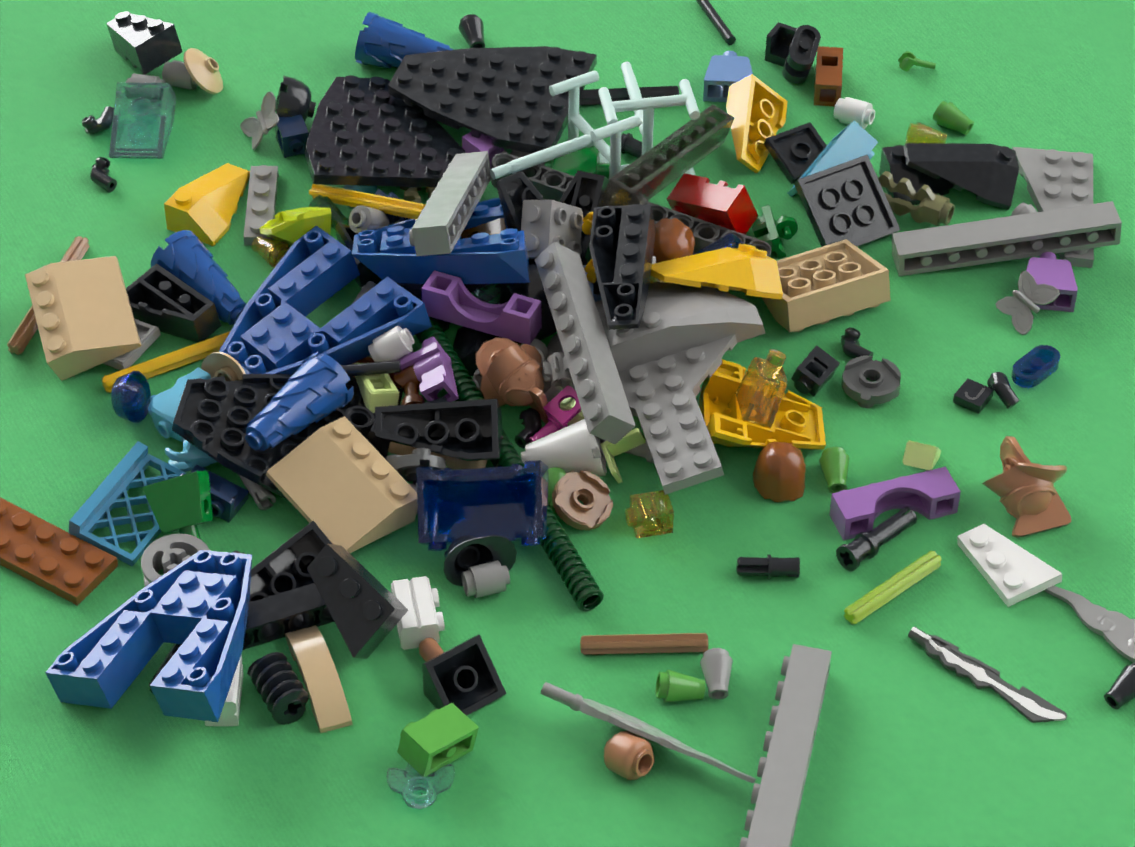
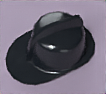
(473, 551)

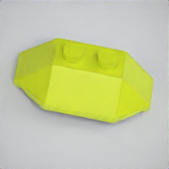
(295, 223)

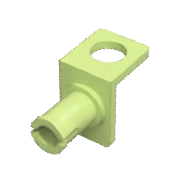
(629, 441)

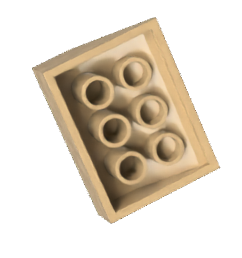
(827, 285)
(82, 314)
(345, 486)

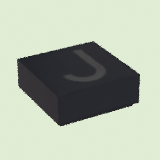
(973, 396)

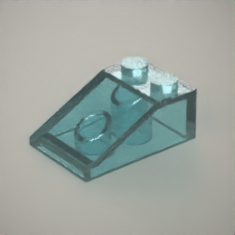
(142, 120)

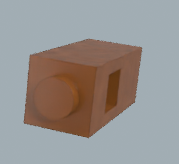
(828, 76)

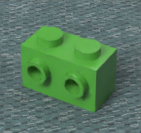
(437, 739)

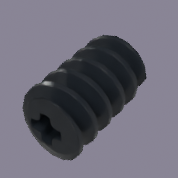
(279, 687)

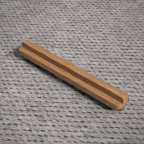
(644, 643)

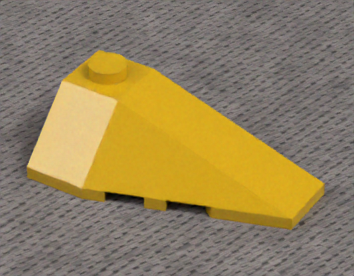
(757, 115)
(207, 203)

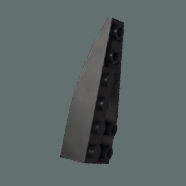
(622, 261)

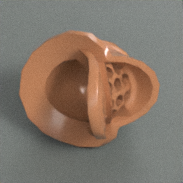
(512, 374)
(1028, 491)

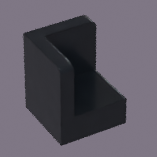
(778, 43)

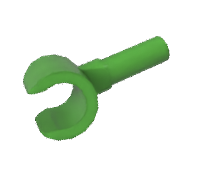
(908, 59)

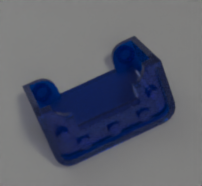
(482, 503)

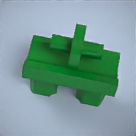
(772, 231)

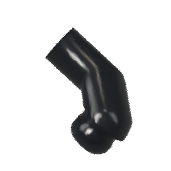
(1000, 384)

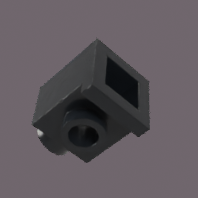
(814, 371)

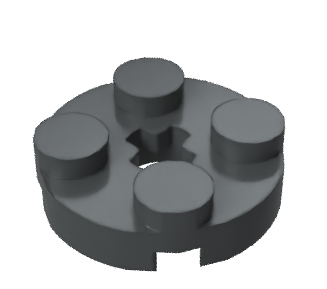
(868, 393)
(420, 458)

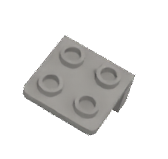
(551, 222)

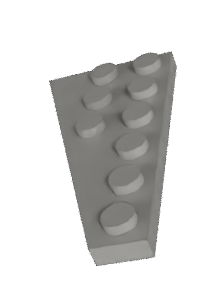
(1059, 182)

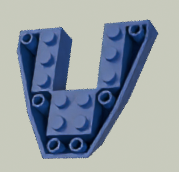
(473, 259)
(273, 326)
(193, 605)

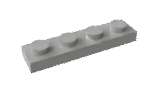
(260, 200)

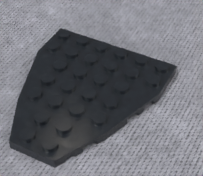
(494, 91)
(375, 139)
(216, 416)

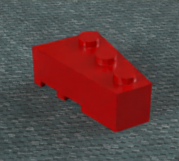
(713, 202)

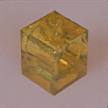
(650, 514)

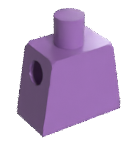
(1058, 274)

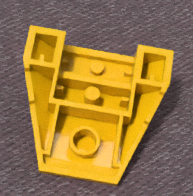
(726, 269)
(796, 420)

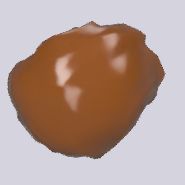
(672, 240)
(780, 472)

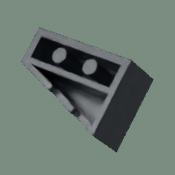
(586, 193)

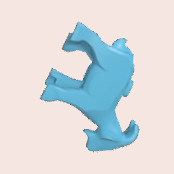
(163, 411)

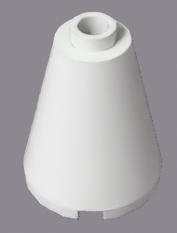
(569, 449)

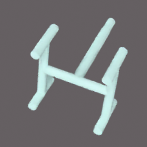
(645, 107)
(575, 123)

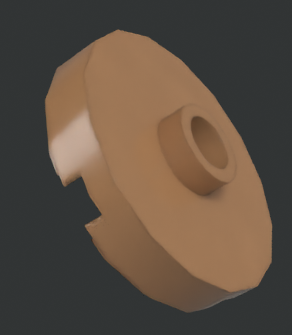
(590, 491)

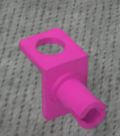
(558, 418)

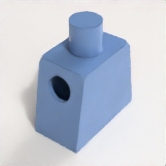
(722, 73)

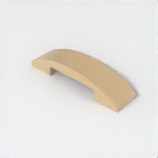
(320, 678)

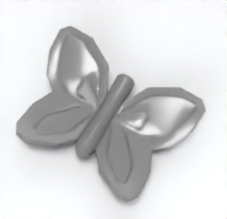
(266, 120)
(1025, 299)

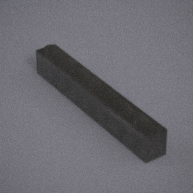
(668, 159)

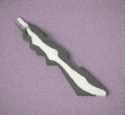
(983, 676)

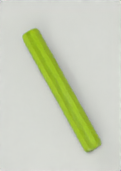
(892, 587)

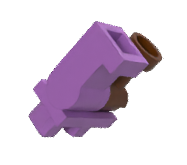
(428, 372)

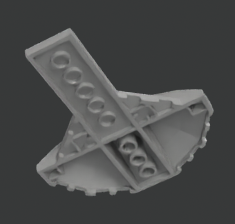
(664, 365)

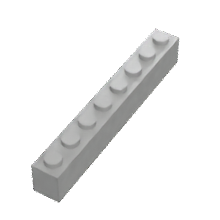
(451, 204)
(1006, 238)
(584, 343)
(788, 748)

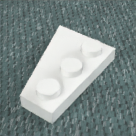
(1006, 566)

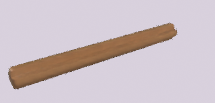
(29, 325)

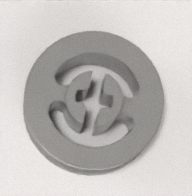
(168, 553)

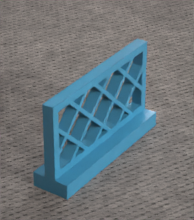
(109, 496)

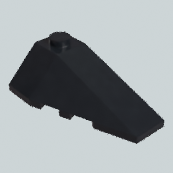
(894, 161)
(453, 429)
(288, 564)

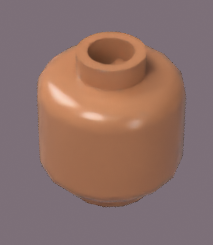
(628, 755)

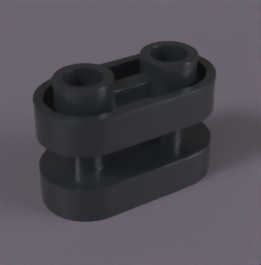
(801, 54)

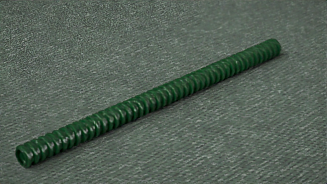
(557, 543)

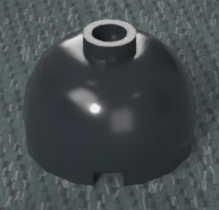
(294, 99)

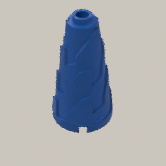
(388, 42)
(195, 266)
(306, 398)

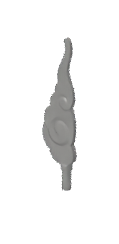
(1112, 625)
(634, 725)

